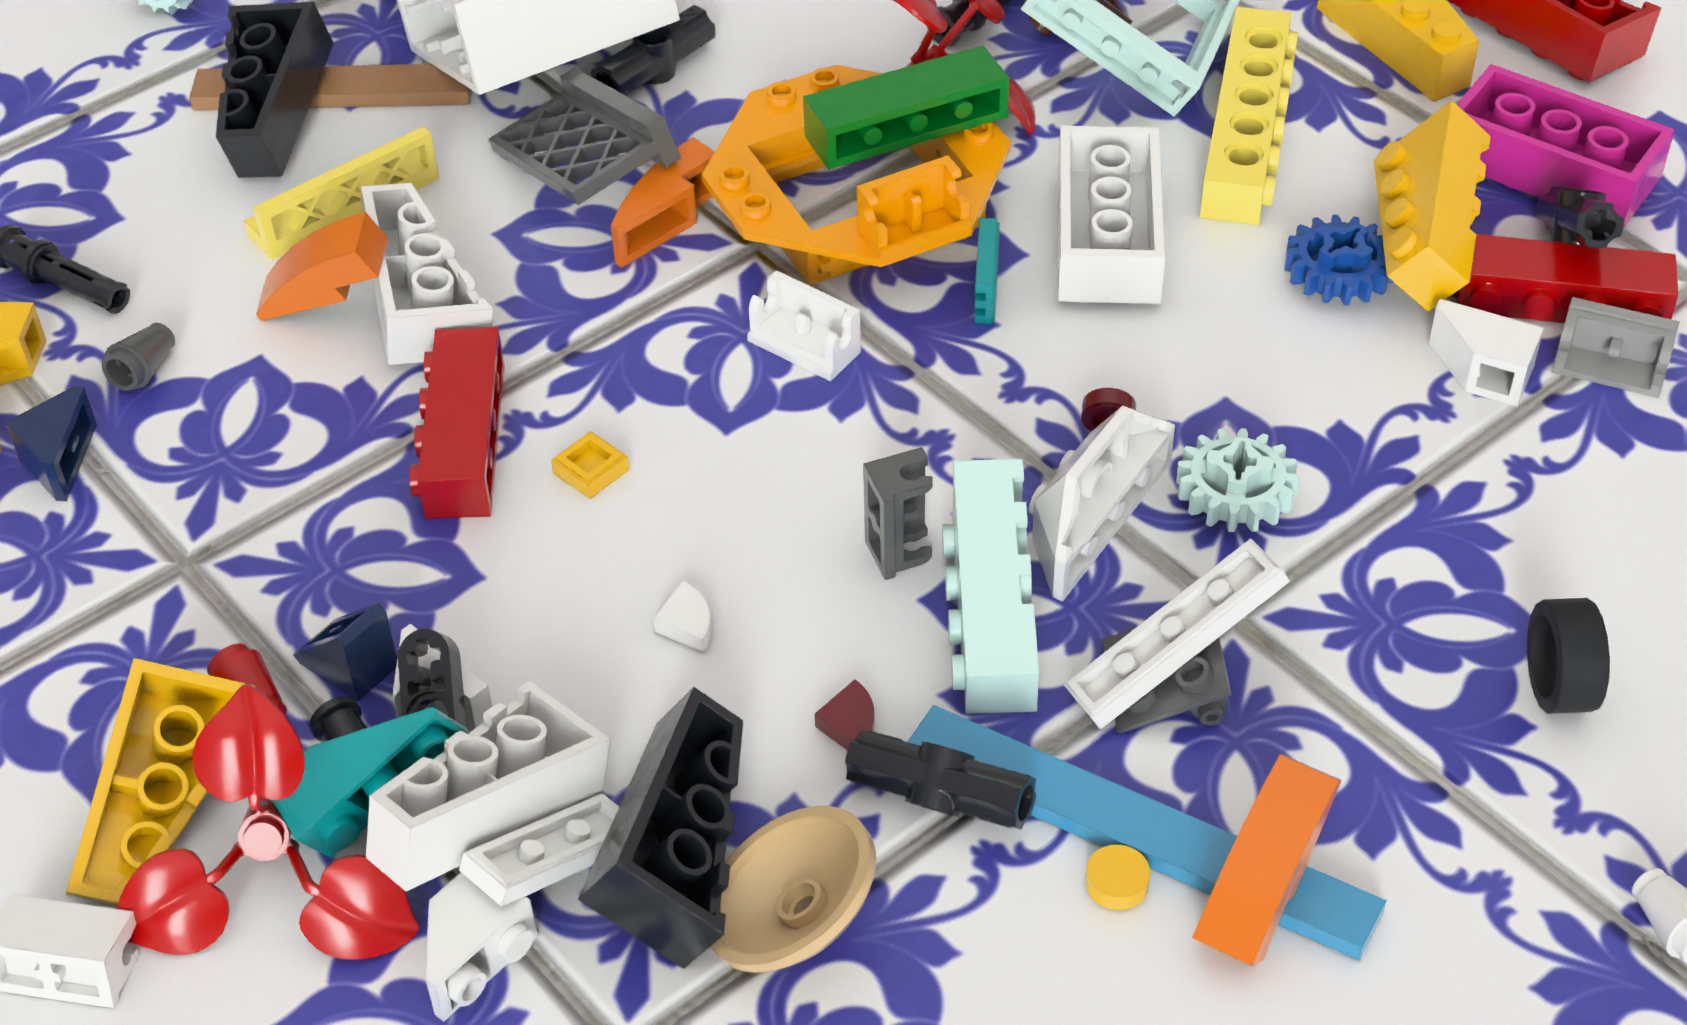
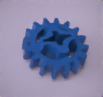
(1337, 260)

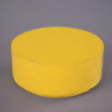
(1117, 877)

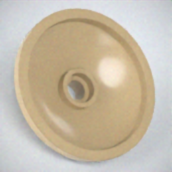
(794, 888)

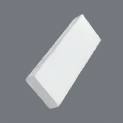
(540, 851)

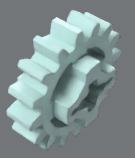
(1263, 486)

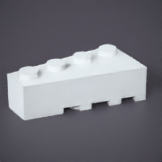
(419, 276)
(484, 785)

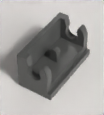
(896, 510)

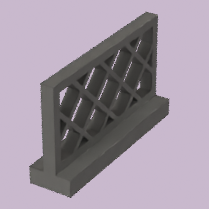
(607, 115)

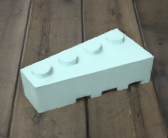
(991, 589)

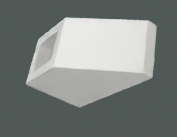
(1485, 350)
(471, 942)

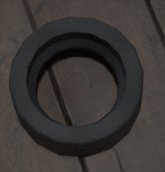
(1568, 655)

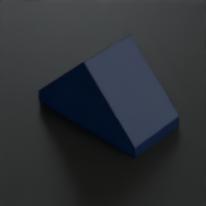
(55, 439)
(352, 651)

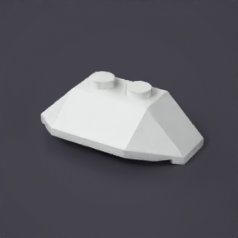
(1096, 493)

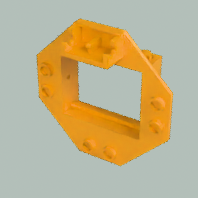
(895, 213)

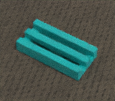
(987, 271)

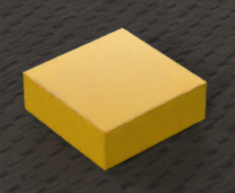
(590, 464)

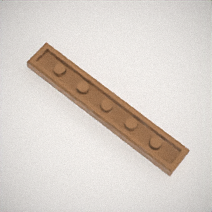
(357, 87)

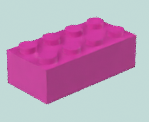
(1565, 140)

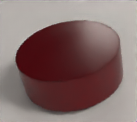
(1102, 403)

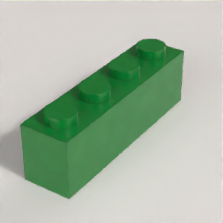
(905, 106)

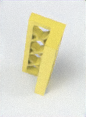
(337, 193)

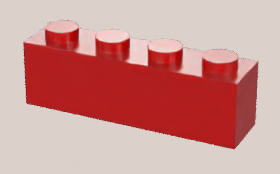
(1541, 277)
(459, 424)

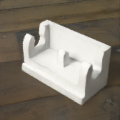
(805, 326)
(65, 950)

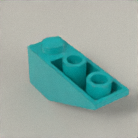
(344, 772)

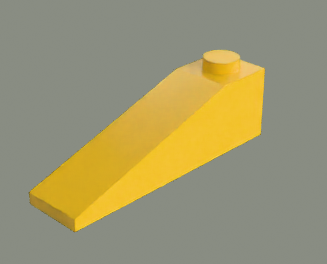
(146, 776)

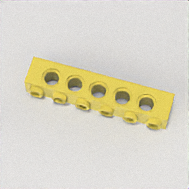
(1246, 121)

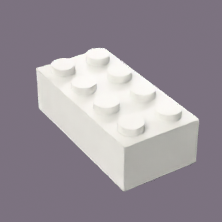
(1110, 215)

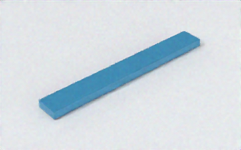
(1167, 838)

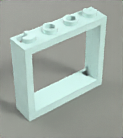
(1131, 53)

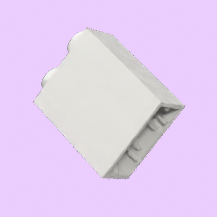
(508, 40)

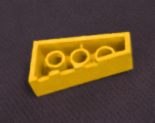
(1414, 37)
(1430, 203)

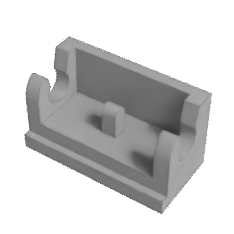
(1615, 347)

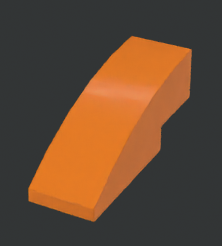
(661, 204)
(323, 267)
(1267, 860)

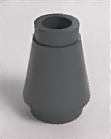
(136, 358)

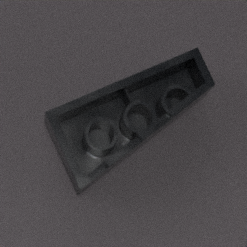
(269, 83)
(667, 843)

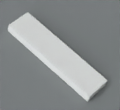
(1176, 633)

